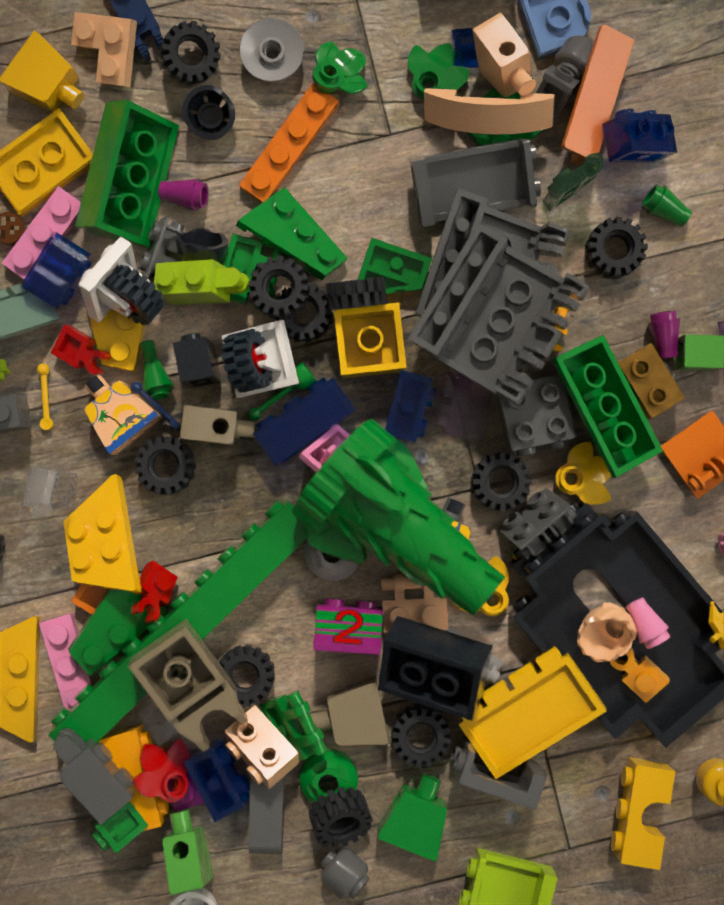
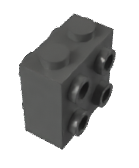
(539, 419)

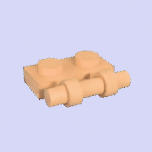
(425, 610)

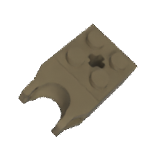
(186, 695)

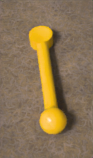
(46, 422)

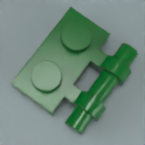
(245, 256)
(295, 723)

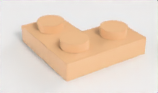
(113, 39)

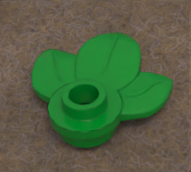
(435, 68)
(339, 69)

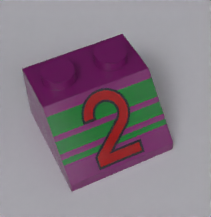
(348, 627)

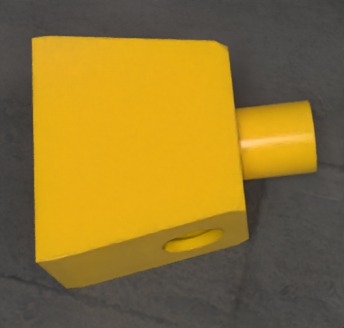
(42, 76)

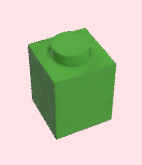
(700, 353)

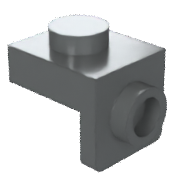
(559, 82)

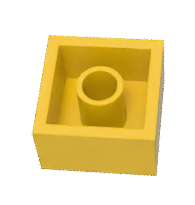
(370, 340)

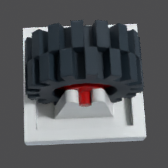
(120, 287)
(259, 359)

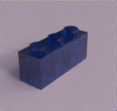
(303, 420)

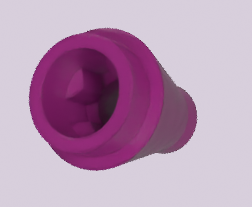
(186, 193)
(665, 332)

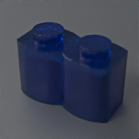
(56, 270)

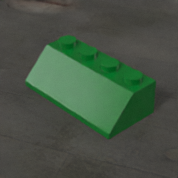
(126, 173)
(607, 406)

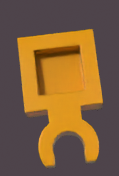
(641, 676)

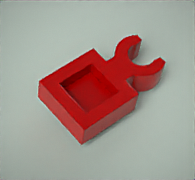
(76, 350)
(156, 590)

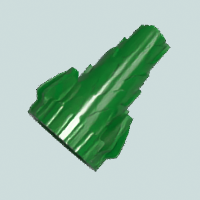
(379, 501)

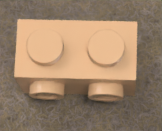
(261, 748)

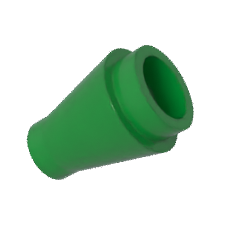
(665, 205)

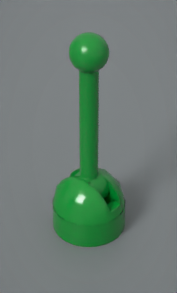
(305, 380)

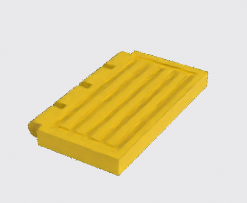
(533, 713)

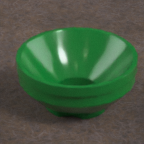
(329, 763)

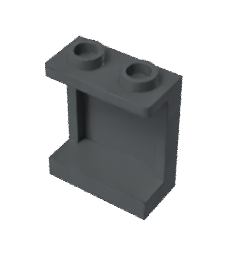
(520, 789)

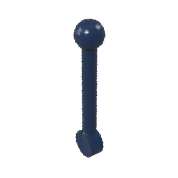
(137, 388)

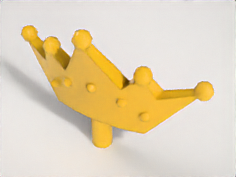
(716, 622)

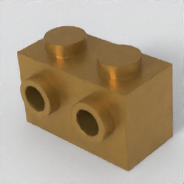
(650, 381)

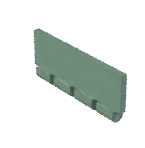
(23, 312)

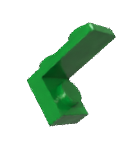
(118, 829)

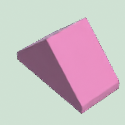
(324, 447)

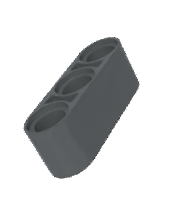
(266, 818)

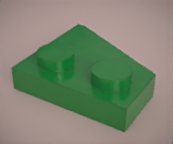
(400, 267)

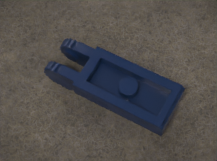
(146, 22)

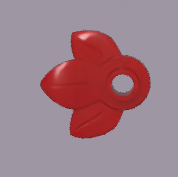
(159, 768)

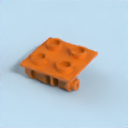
(698, 454)

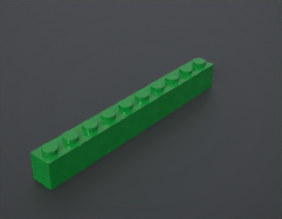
(205, 607)

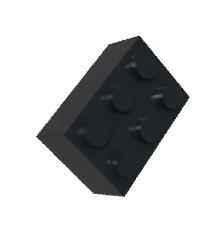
(434, 667)

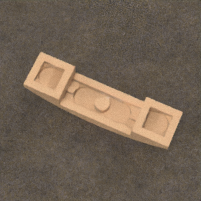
(488, 115)

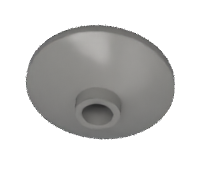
(268, 36)

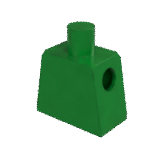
(415, 819)

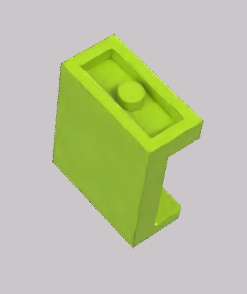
(507, 881)

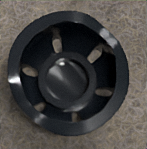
(210, 114)
(201, 245)

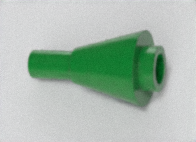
(155, 378)

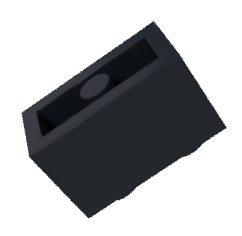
(196, 361)

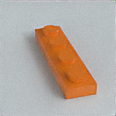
(289, 144)

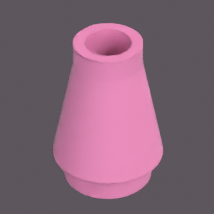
(649, 626)

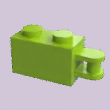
(198, 282)

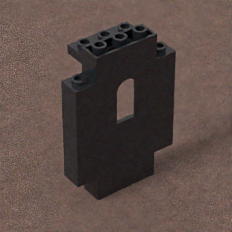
(635, 567)

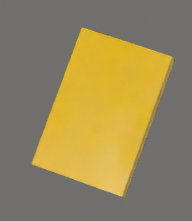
(41, 161)

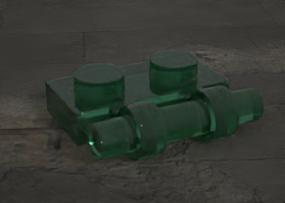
(569, 183)

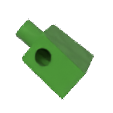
(186, 868)

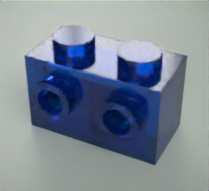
(639, 136)
(408, 406)
(218, 780)

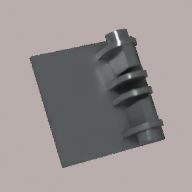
(534, 518)

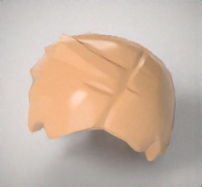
(606, 633)

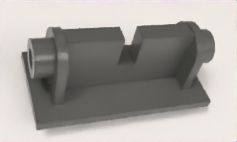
(162, 239)

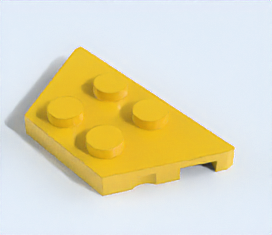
(102, 540)
(20, 678)

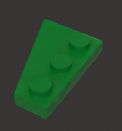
(290, 229)
(108, 630)

